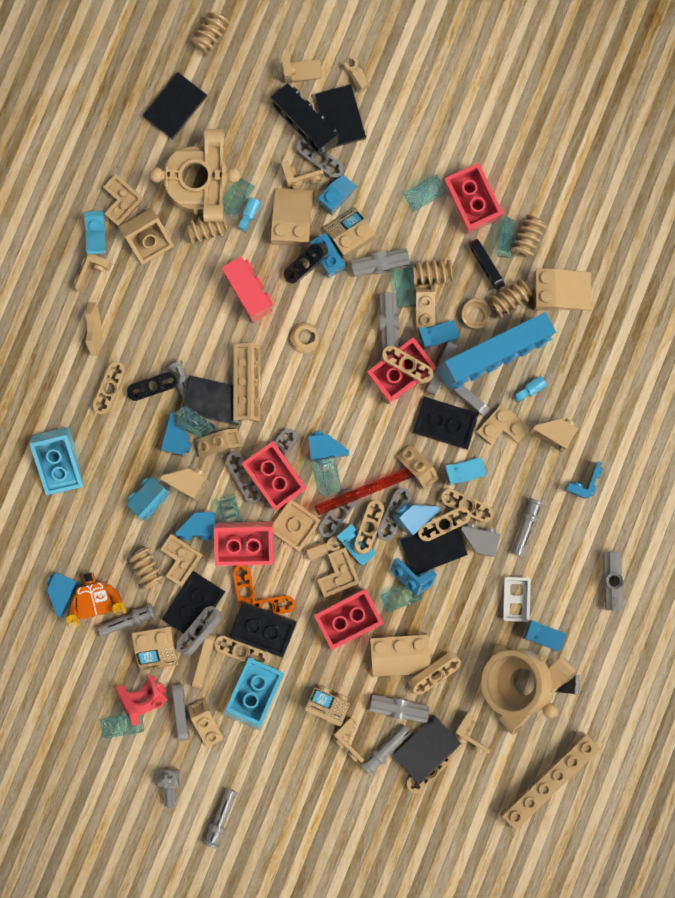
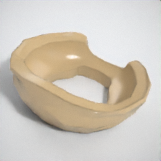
(476, 303)
(297, 345)

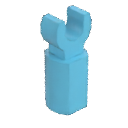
(249, 213)
(531, 389)

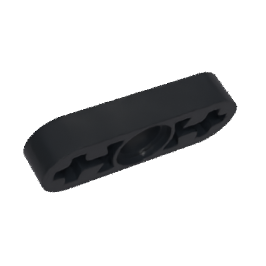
(313, 262)
(486, 264)
(158, 379)

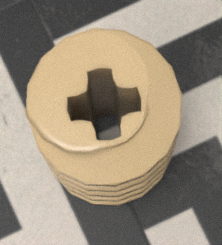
(209, 31)
(205, 229)
(529, 231)
(432, 272)
(510, 298)
(146, 568)

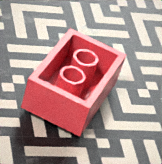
(473, 198)
(247, 288)
(393, 382)
(274, 475)
(243, 543)
(348, 619)

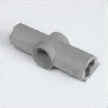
(380, 262)
(389, 320)
(612, 567)
(399, 708)

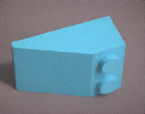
(56, 460)
(253, 693)

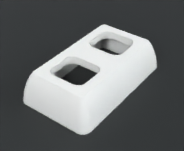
(524, 599)

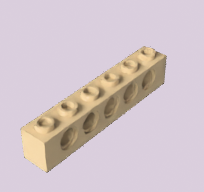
(550, 781)

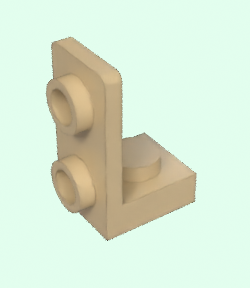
(301, 70)
(289, 173)
(99, 264)
(425, 305)
(218, 442)
(418, 466)
(204, 722)
(467, 724)
(347, 729)

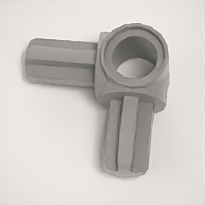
(168, 780)

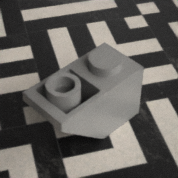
(481, 541)

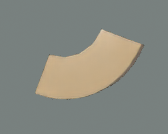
(94, 331)

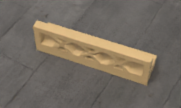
(246, 382)

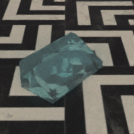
(425, 192)
(506, 237)
(326, 475)

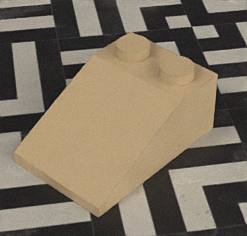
(291, 217)
(562, 290)

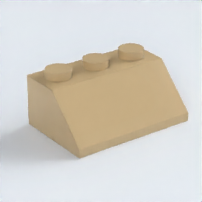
(188, 482)
(400, 655)

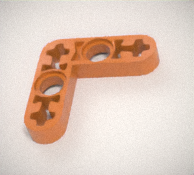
(251, 599)

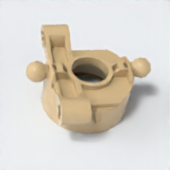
(209, 197)
(507, 701)

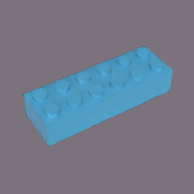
(496, 351)

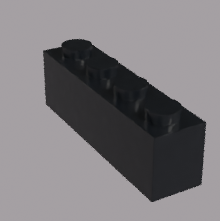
(304, 119)

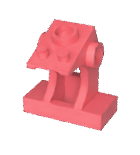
(129, 701)

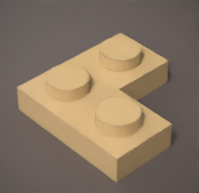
(126, 200)
(502, 421)
(185, 557)
(344, 574)

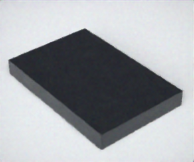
(175, 105)
(341, 112)
(210, 399)
(445, 423)
(430, 554)
(191, 601)
(262, 629)
(427, 749)

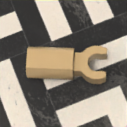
(357, 75)
(321, 549)

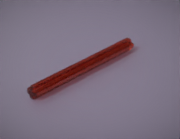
(363, 491)

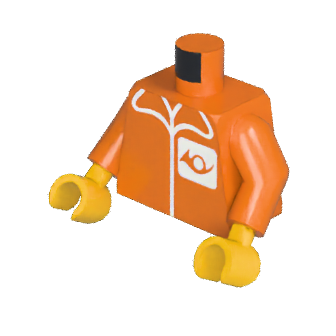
(93, 600)

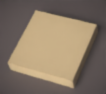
(295, 525)

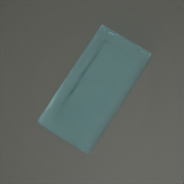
(404, 287)

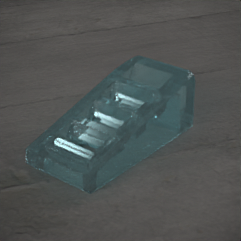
(234, 212)
(192, 422)
(226, 499)
(387, 604)
(106, 729)

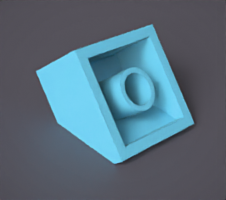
(147, 498)

